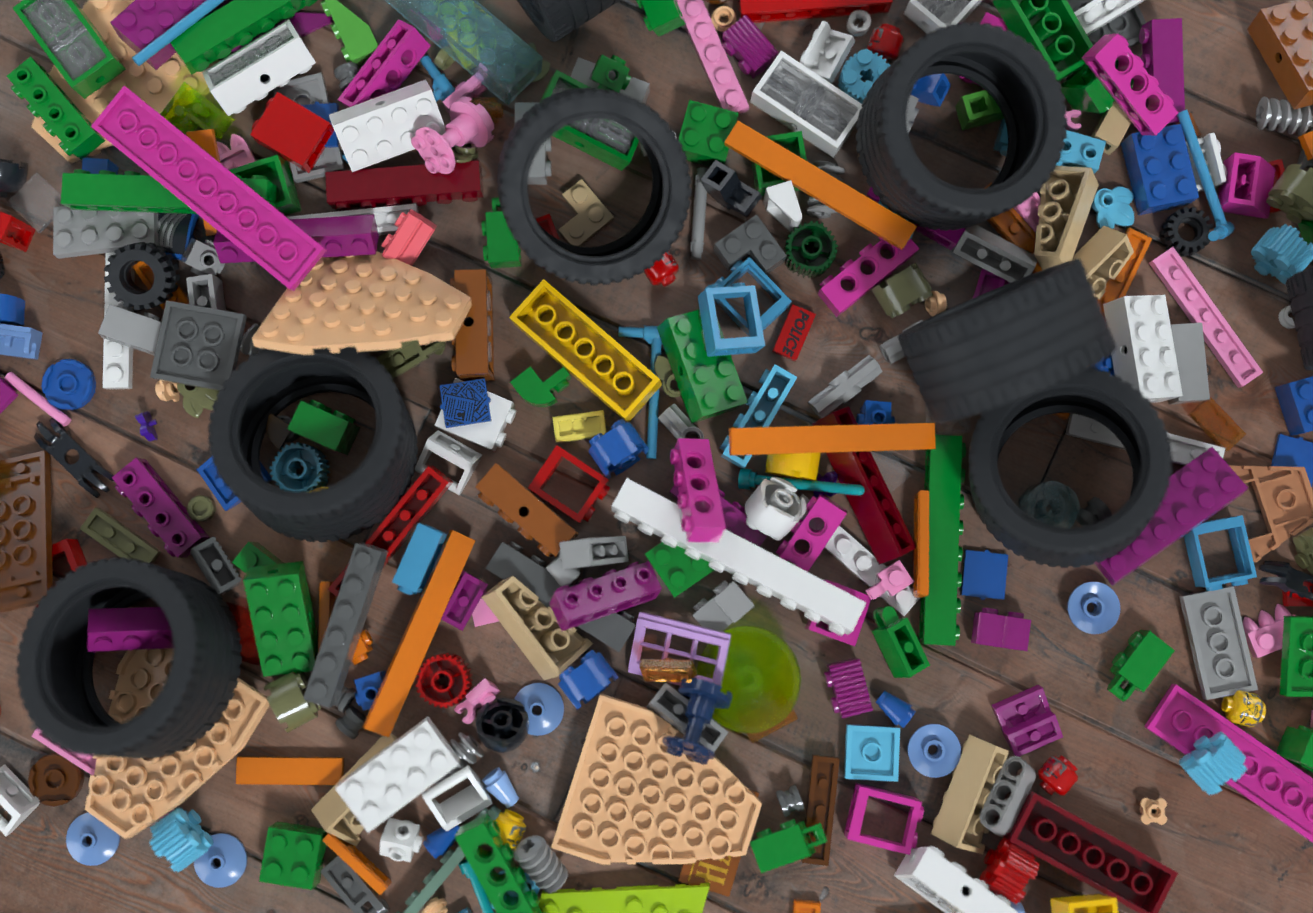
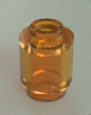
(492, 106)

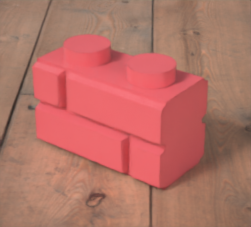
(409, 238)

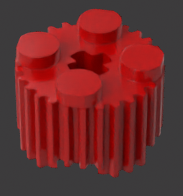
(431, 672)
(1009, 870)

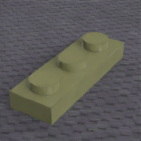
(118, 537)

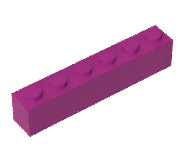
(336, 234)

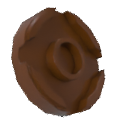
(55, 780)

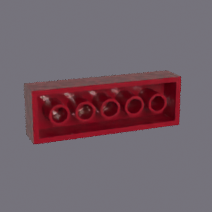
(1091, 855)

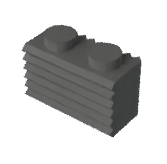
(215, 566)

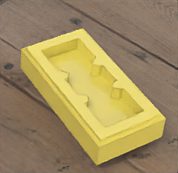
(579, 426)

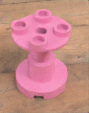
(468, 125)

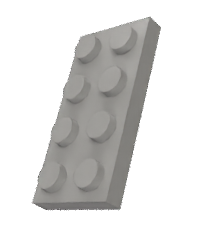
(308, 91)
(100, 231)
(1218, 643)

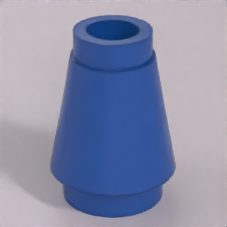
(895, 708)
(440, 841)

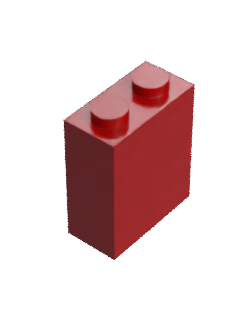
(292, 132)

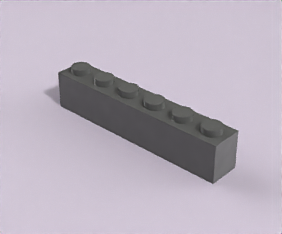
(531, 572)
(345, 624)

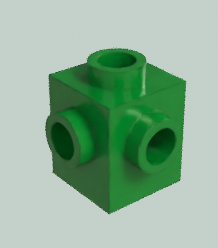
(602, 69)

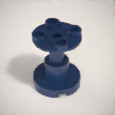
(703, 700)

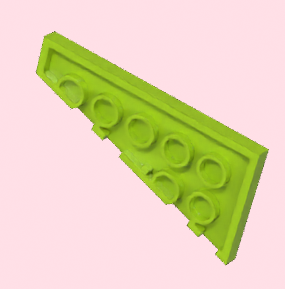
(627, 899)

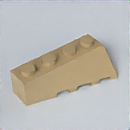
(1063, 213)
(1104, 257)
(535, 628)
(968, 791)
(333, 811)

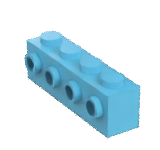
(1077, 151)
(762, 407)

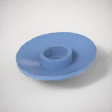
(1105, 610)
(550, 702)
(945, 757)
(104, 840)
(232, 858)

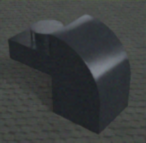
(728, 190)

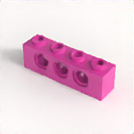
(387, 65)
(1117, 82)
(839, 299)
(697, 490)
(831, 514)

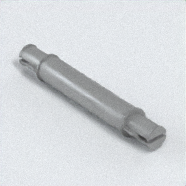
(699, 212)

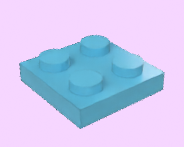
(872, 752)

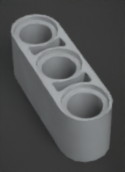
(1010, 808)

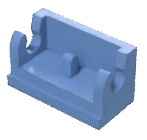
(20, 341)

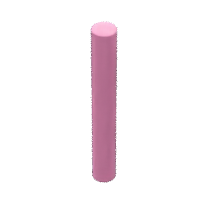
(38, 399)

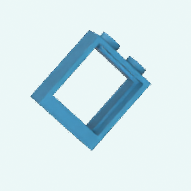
(766, 283)
(730, 346)
(1240, 548)
(419, 559)

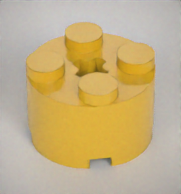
(794, 465)

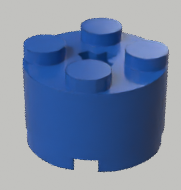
(617, 448)
(587, 679)

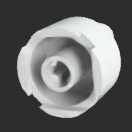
(774, 508)

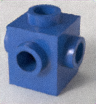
(875, 413)
(367, 687)

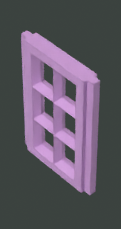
(685, 630)

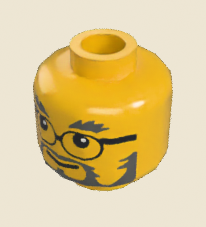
(1244, 708)
(511, 827)

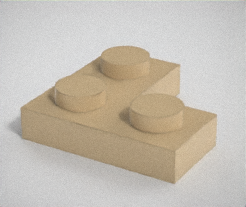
(590, 217)

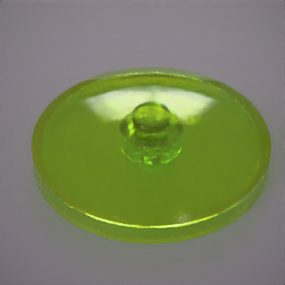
(760, 676)

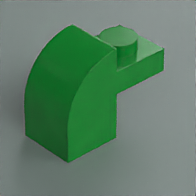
(537, 392)

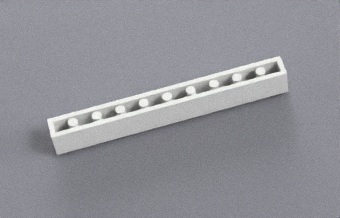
(742, 560)

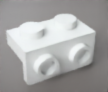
(827, 51)
(1211, 151)

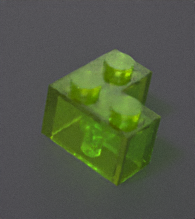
(192, 108)

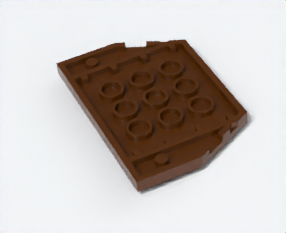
(25, 530)

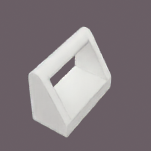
(783, 205)
(453, 452)
(15, 799)
(461, 805)

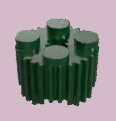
(822, 243)

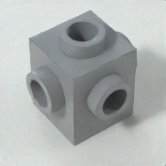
(195, 255)

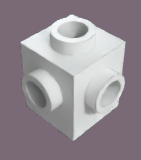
(400, 840)

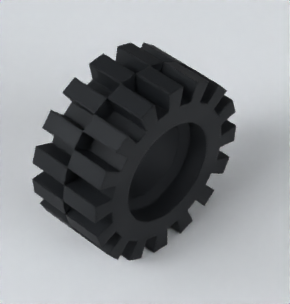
(1197, 222)

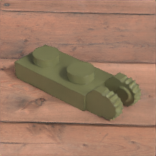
(410, 355)

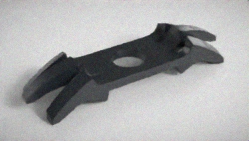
(83, 467)
(1288, 578)

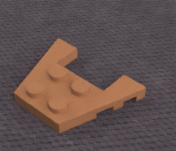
(1284, 502)

